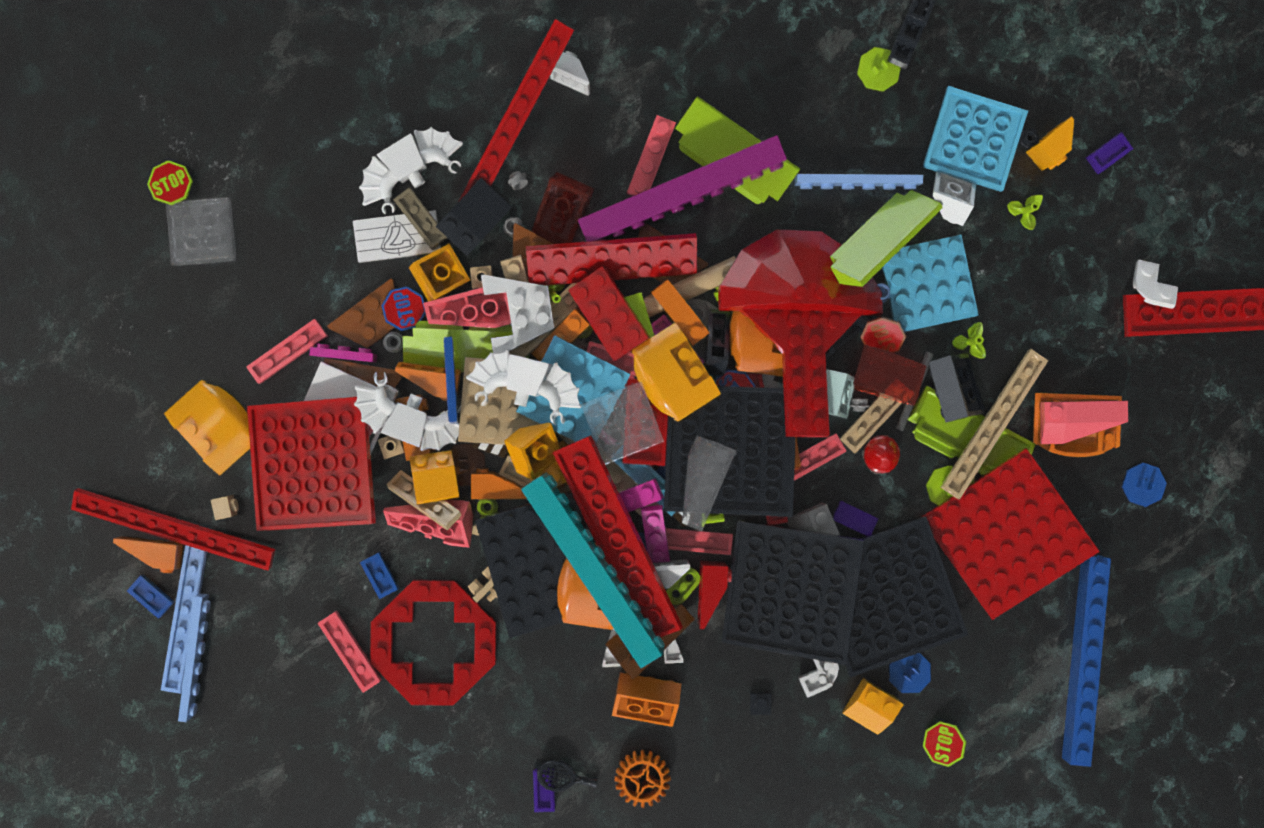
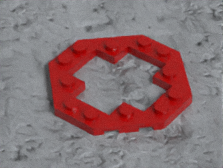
(401, 673)

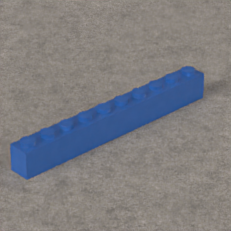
(1086, 661)

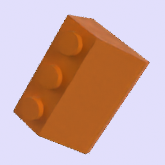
(647, 699)

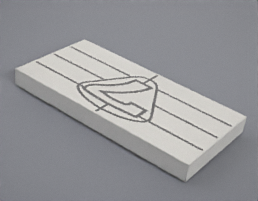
(389, 238)

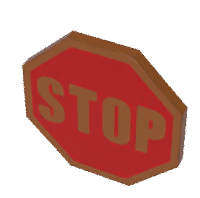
(883, 334)

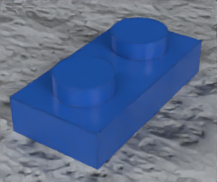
(379, 575)
(150, 596)

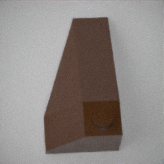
(625, 658)

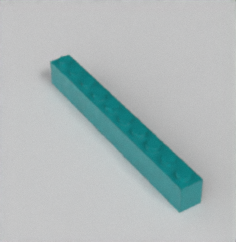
(594, 570)

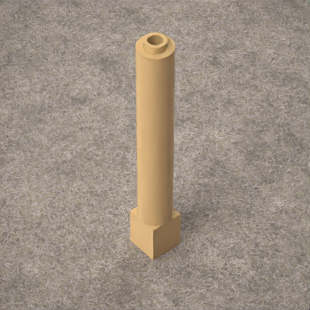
(693, 285)

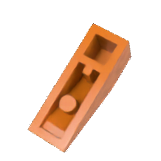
(680, 312)
(428, 378)
(491, 485)
(155, 553)

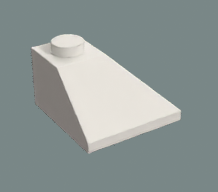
(571, 73)
(955, 196)
(671, 571)

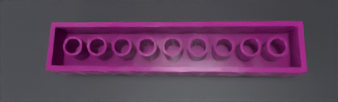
(684, 190)

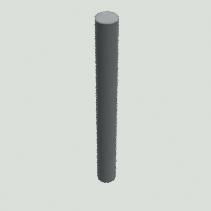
(908, 408)

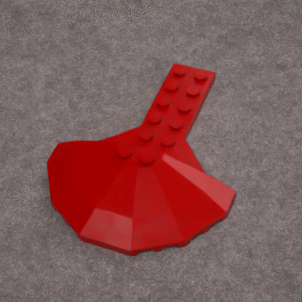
(799, 305)

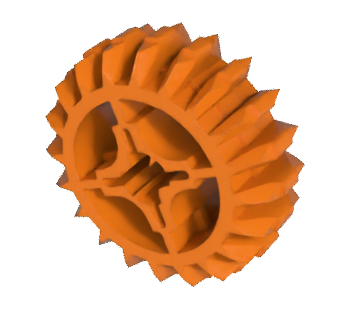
(633, 775)

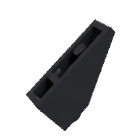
(717, 342)

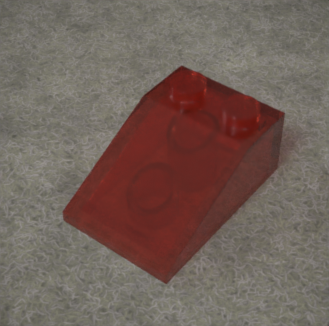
(561, 208)
(889, 375)

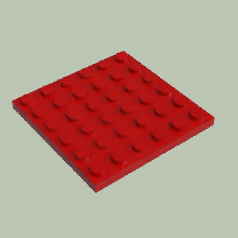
(310, 464)
(1010, 534)

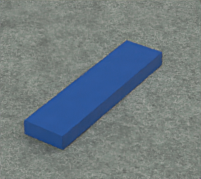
(450, 380)

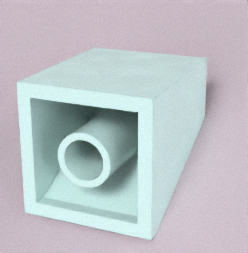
(839, 393)

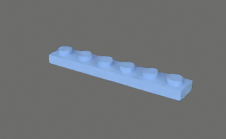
(867, 181)
(193, 666)

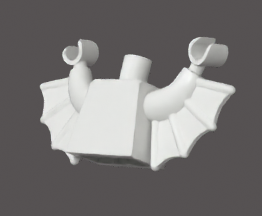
(405, 163)
(526, 378)
(403, 420)

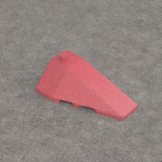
(469, 309)
(1073, 420)
(411, 519)

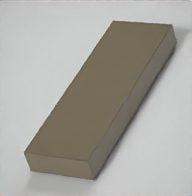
(420, 218)

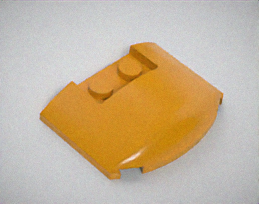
(673, 374)
(212, 425)

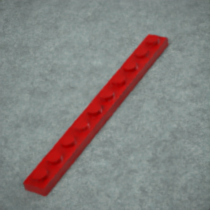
(522, 104)
(173, 529)

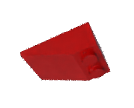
(712, 587)

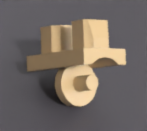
(480, 590)

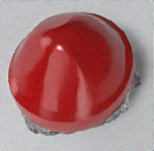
(881, 454)

